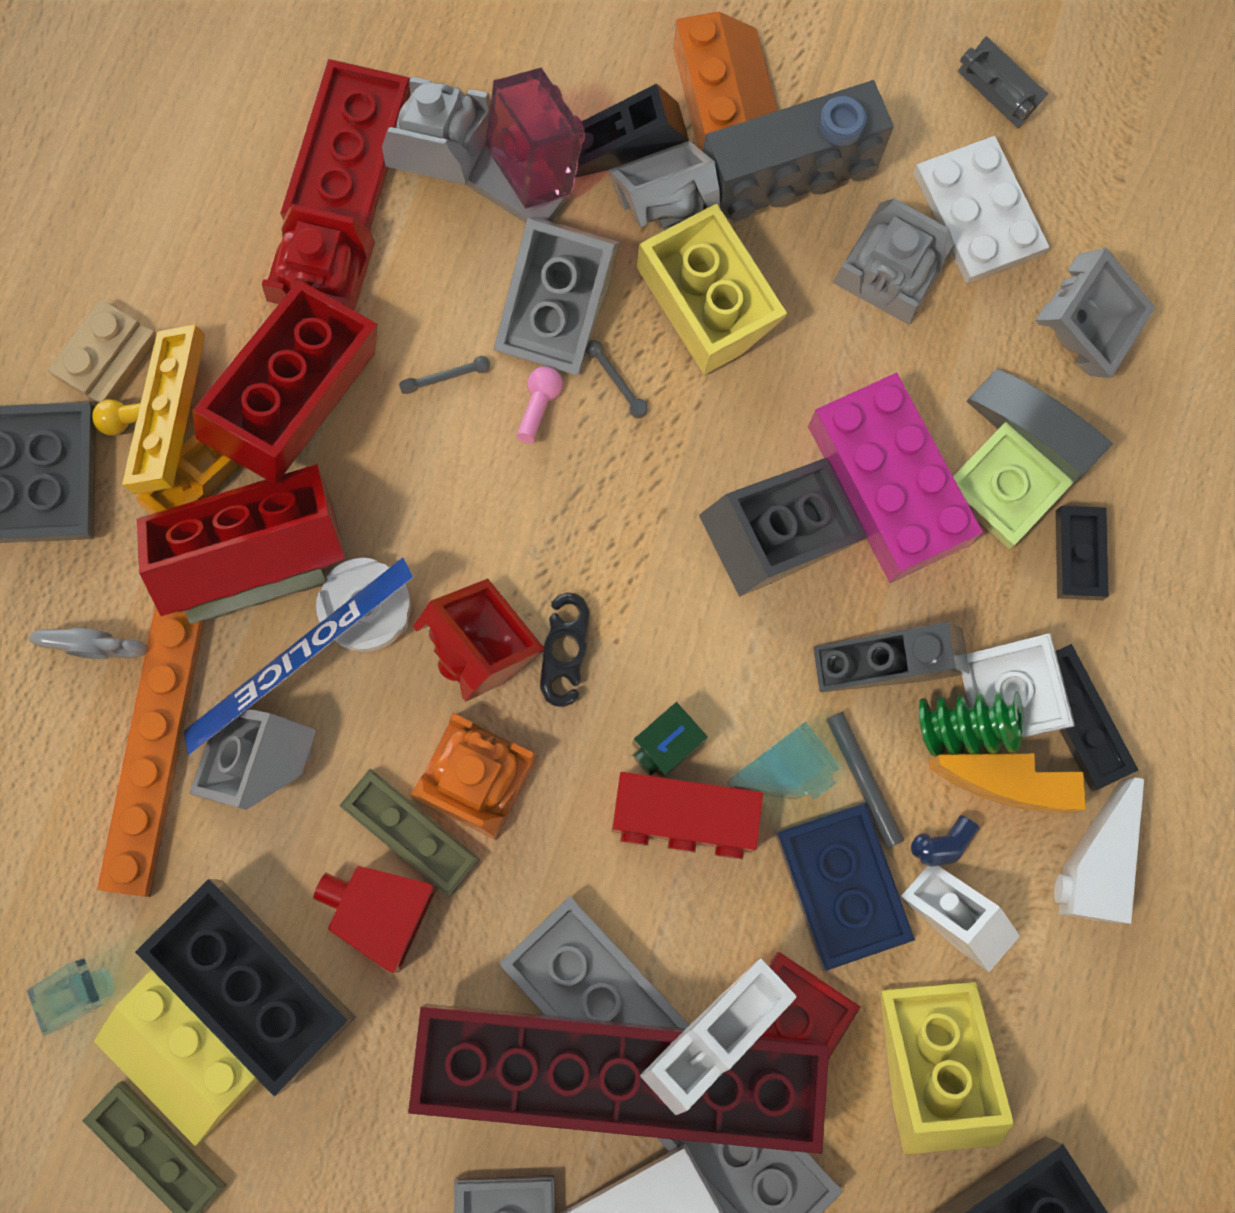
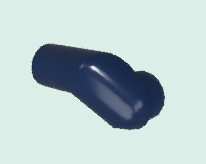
(948, 848)

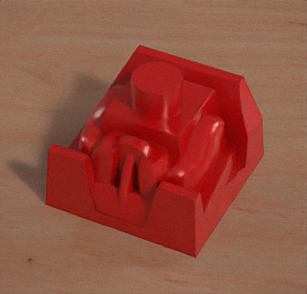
(323, 252)
(478, 638)

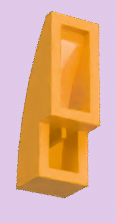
(1013, 781)

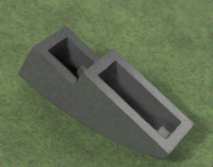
(1042, 421)

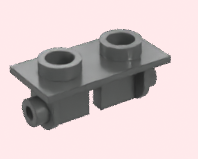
(1001, 81)

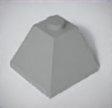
(252, 759)

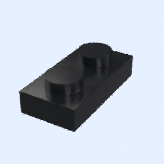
(1081, 553)

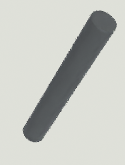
(865, 780)

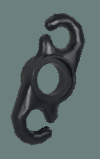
(554, 668)

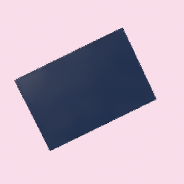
(844, 887)

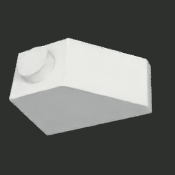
(962, 916)

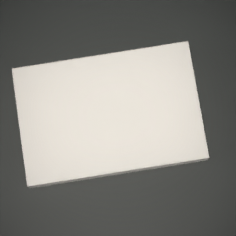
(662, 1186)

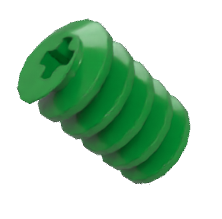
(972, 726)

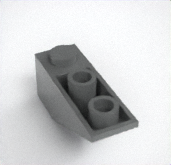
(892, 658)

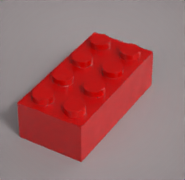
(285, 381)
(238, 540)

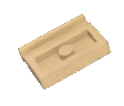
(103, 353)

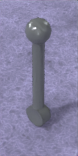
(480, 364)
(638, 407)

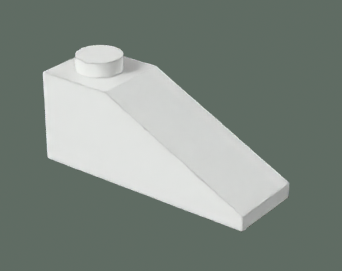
(1102, 868)

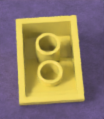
(943, 1069)

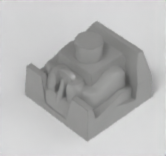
(438, 132)
(667, 185)
(896, 259)
(1097, 312)

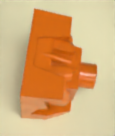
(474, 776)

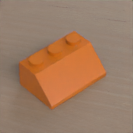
(721, 72)

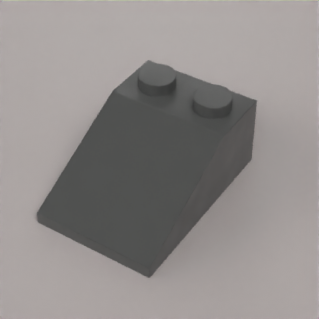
(781, 525)

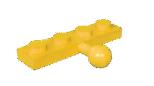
(162, 411)

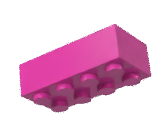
(894, 477)

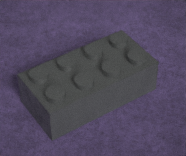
(787, 156)

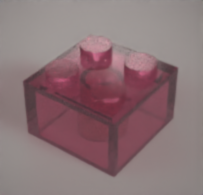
(534, 137)

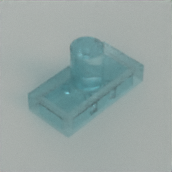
(69, 995)

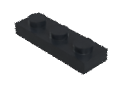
(1094, 737)

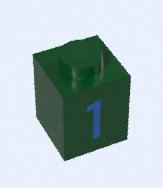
(667, 741)

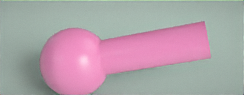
(544, 386)

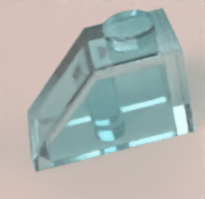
(790, 768)

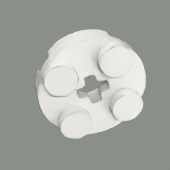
(384, 623)

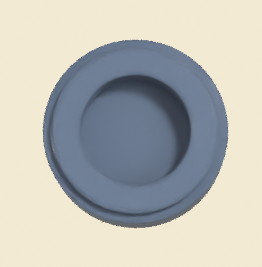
(842, 120)

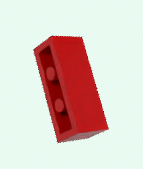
(687, 815)

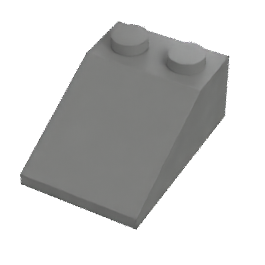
(556, 294)

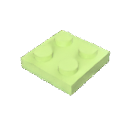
(1010, 485)

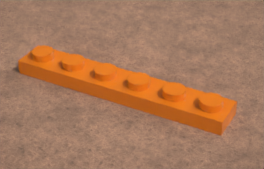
(151, 755)

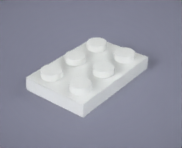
(983, 208)

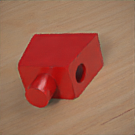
(376, 912)

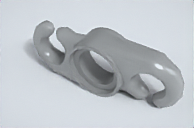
(88, 643)

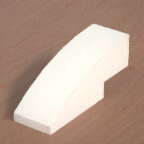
(718, 1037)

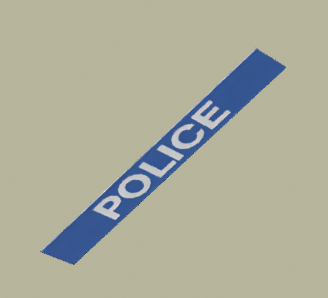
(297, 655)

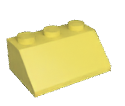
(709, 288)
(174, 1058)

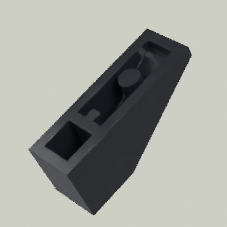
(631, 131)

